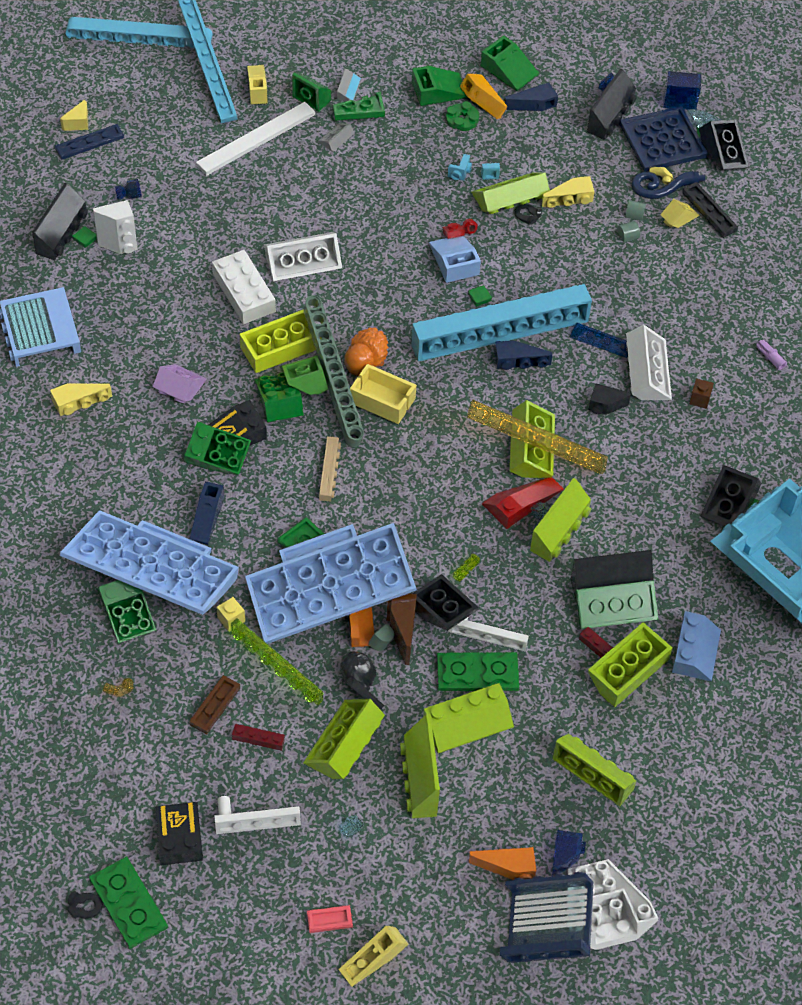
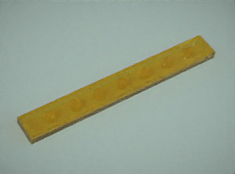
(537, 437)

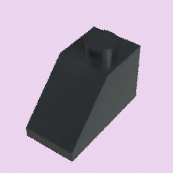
(608, 399)

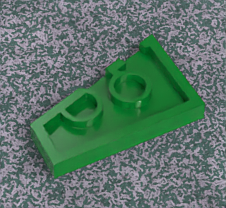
(366, 108)

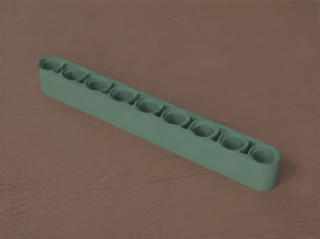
(333, 379)

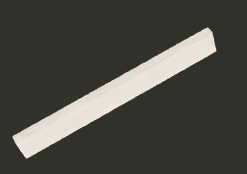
(255, 138)

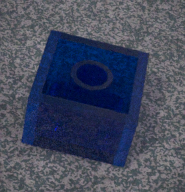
(682, 90)

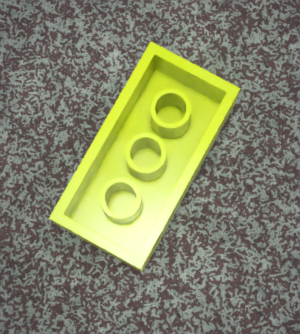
(277, 341)

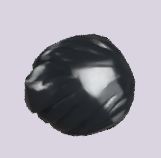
(359, 667)

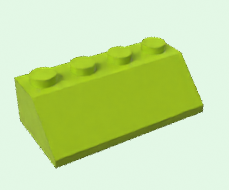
(511, 192)
(525, 458)
(560, 521)
(629, 664)
(469, 717)
(345, 738)
(593, 769)

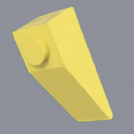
(373, 955)

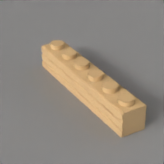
(329, 466)

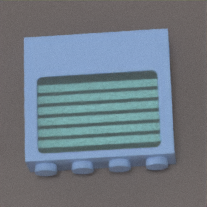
(38, 324)

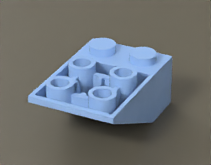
(456, 258)

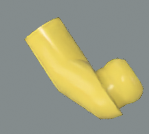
(663, 172)

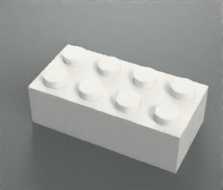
(243, 286)

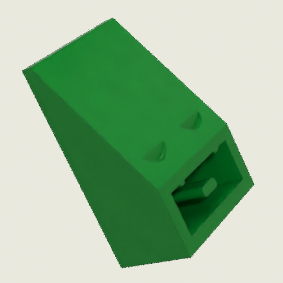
(508, 63)
(436, 85)
(278, 398)
(216, 449)
(126, 610)

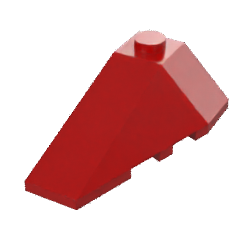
(517, 502)

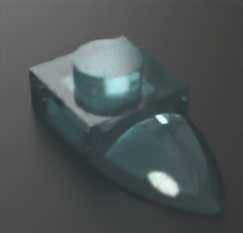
(701, 117)

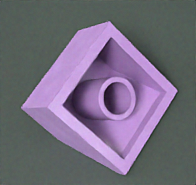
(178, 382)

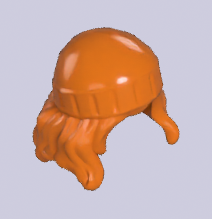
(366, 348)

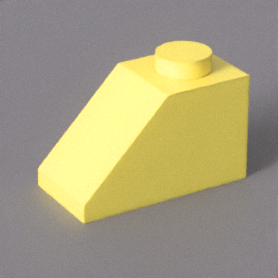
(678, 214)

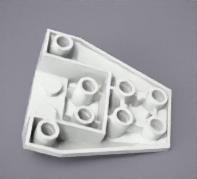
(618, 906)

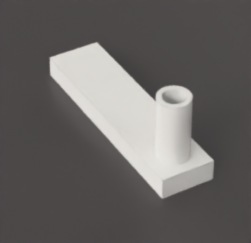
(491, 634)
(255, 820)

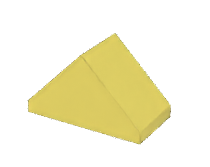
(76, 118)

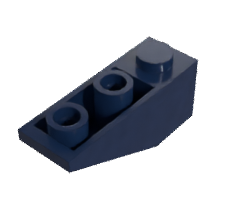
(533, 99)
(517, 354)
(207, 512)

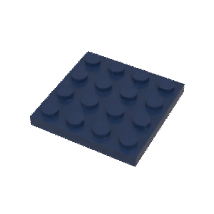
(663, 138)

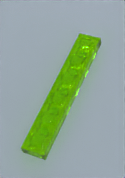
(280, 665)

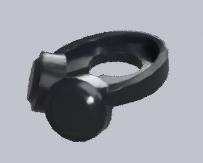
(536, 213)
(76, 898)

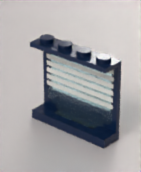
(549, 918)

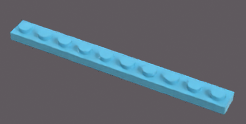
(208, 60)

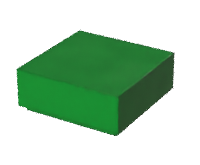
(84, 237)
(479, 295)

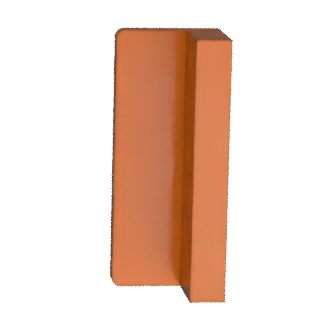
(361, 627)

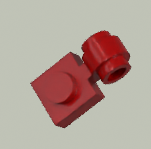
(456, 230)

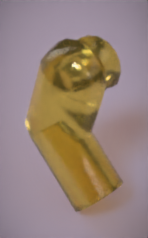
(120, 690)

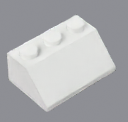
(115, 227)

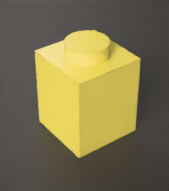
(229, 611)

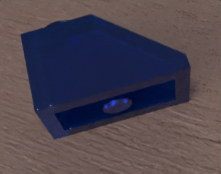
(567, 850)

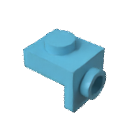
(459, 172)

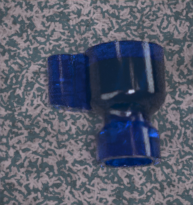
(130, 190)

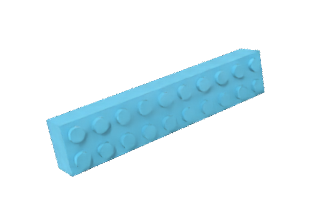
(501, 322)

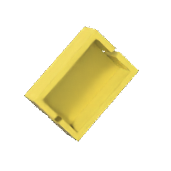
(383, 393)

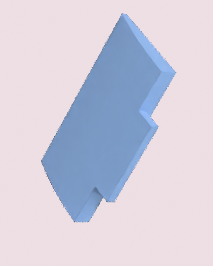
(152, 561)
(329, 580)

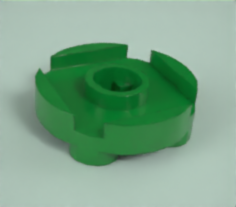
(466, 109)

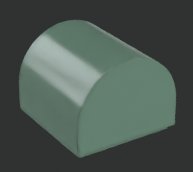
(635, 210)
(629, 231)
(382, 638)

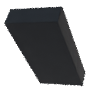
(363, 692)

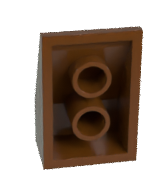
(401, 617)

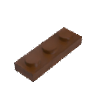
(214, 704)

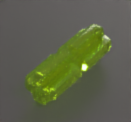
(463, 570)

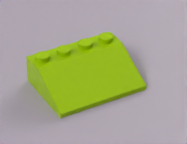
(421, 769)

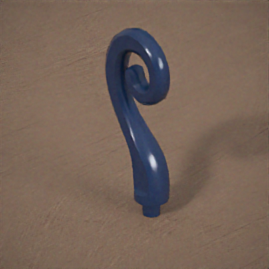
(682, 180)

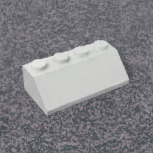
(303, 256)
(648, 364)

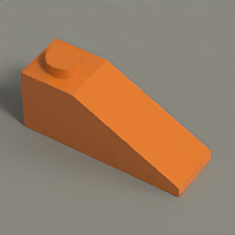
(506, 862)

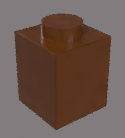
(701, 393)

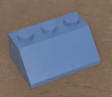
(696, 647)

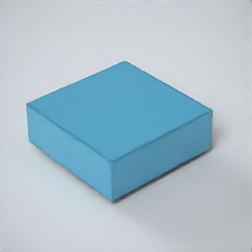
(490, 171)

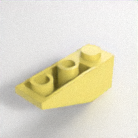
(257, 84)
(571, 192)
(77, 396)

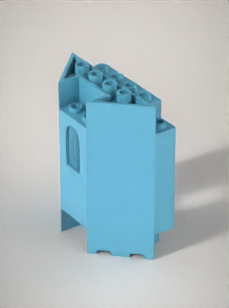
(770, 523)

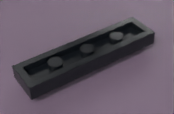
(710, 209)

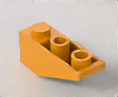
(483, 94)

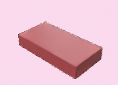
(329, 919)

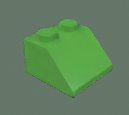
(306, 375)

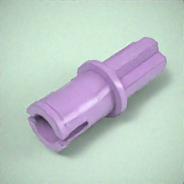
(771, 354)

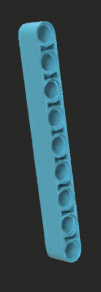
(130, 32)

